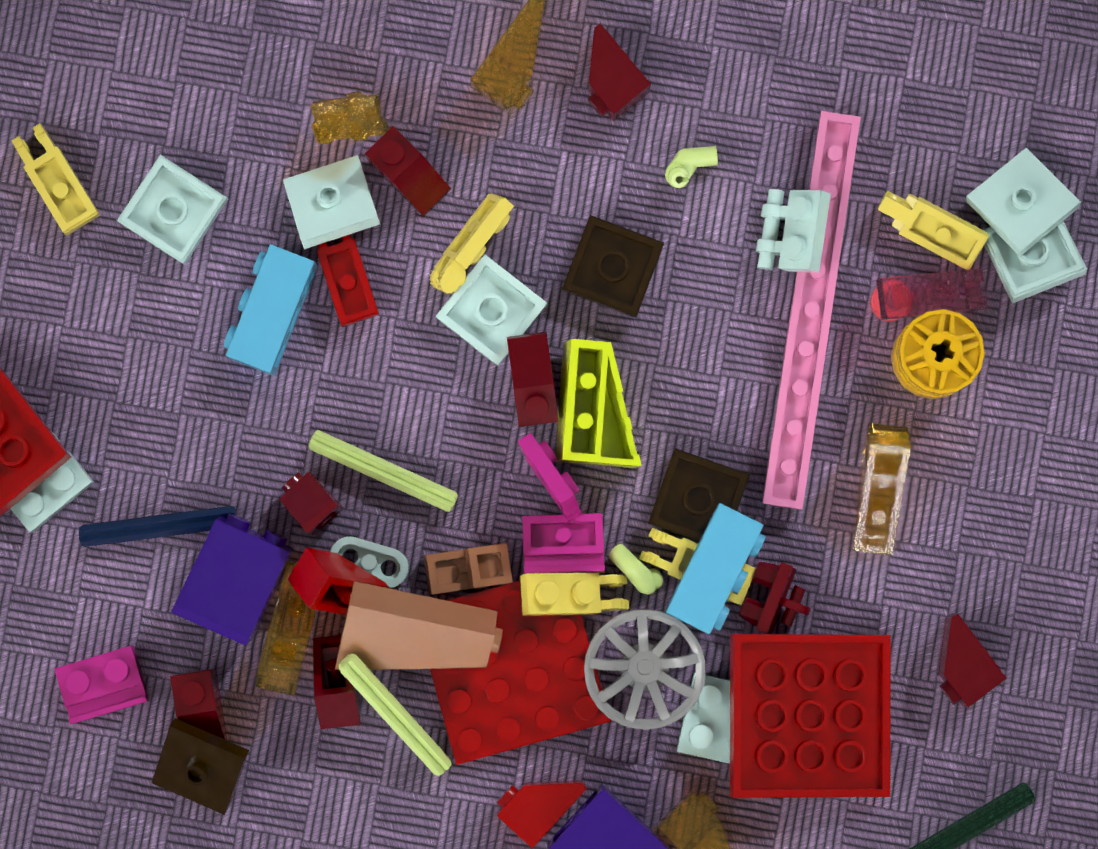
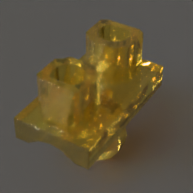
(348, 118)

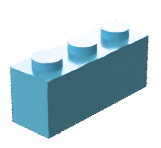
(270, 309)
(716, 569)

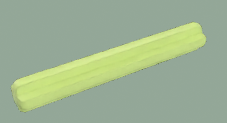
(383, 471)
(394, 714)

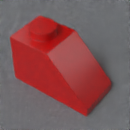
(327, 580)
(537, 807)

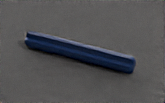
(151, 526)

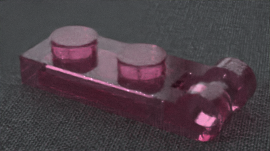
(929, 292)

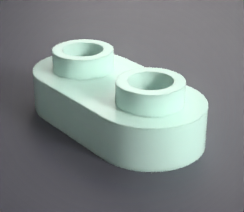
(372, 556)

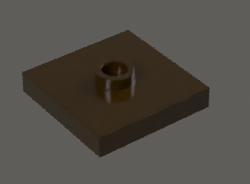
(613, 266)
(692, 493)
(200, 766)

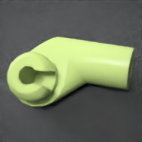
(687, 161)
(643, 579)

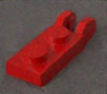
(347, 281)

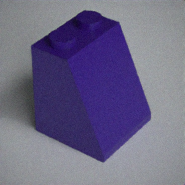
(233, 579)
(605, 824)

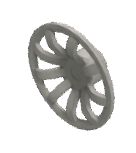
(644, 669)

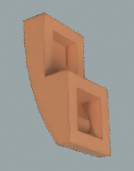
(467, 569)

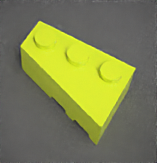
(592, 408)

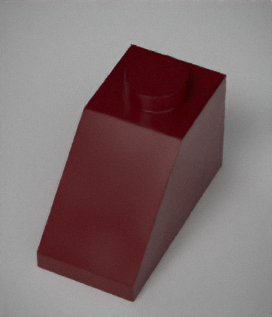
(613, 77)
(407, 171)
(532, 379)
(309, 502)
(965, 664)
(334, 695)
(199, 701)

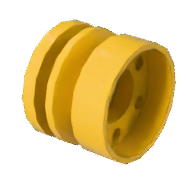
(916, 363)

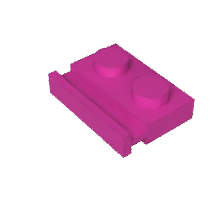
(560, 487)
(563, 546)
(101, 684)

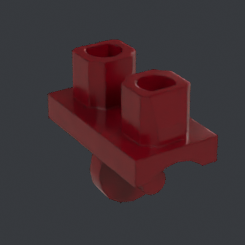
(779, 581)

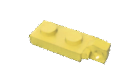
(935, 228)

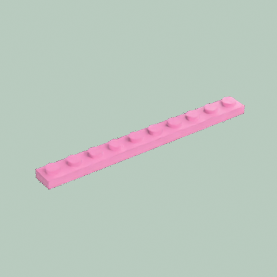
(810, 321)

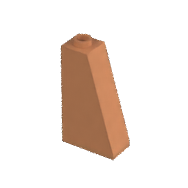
(416, 631)

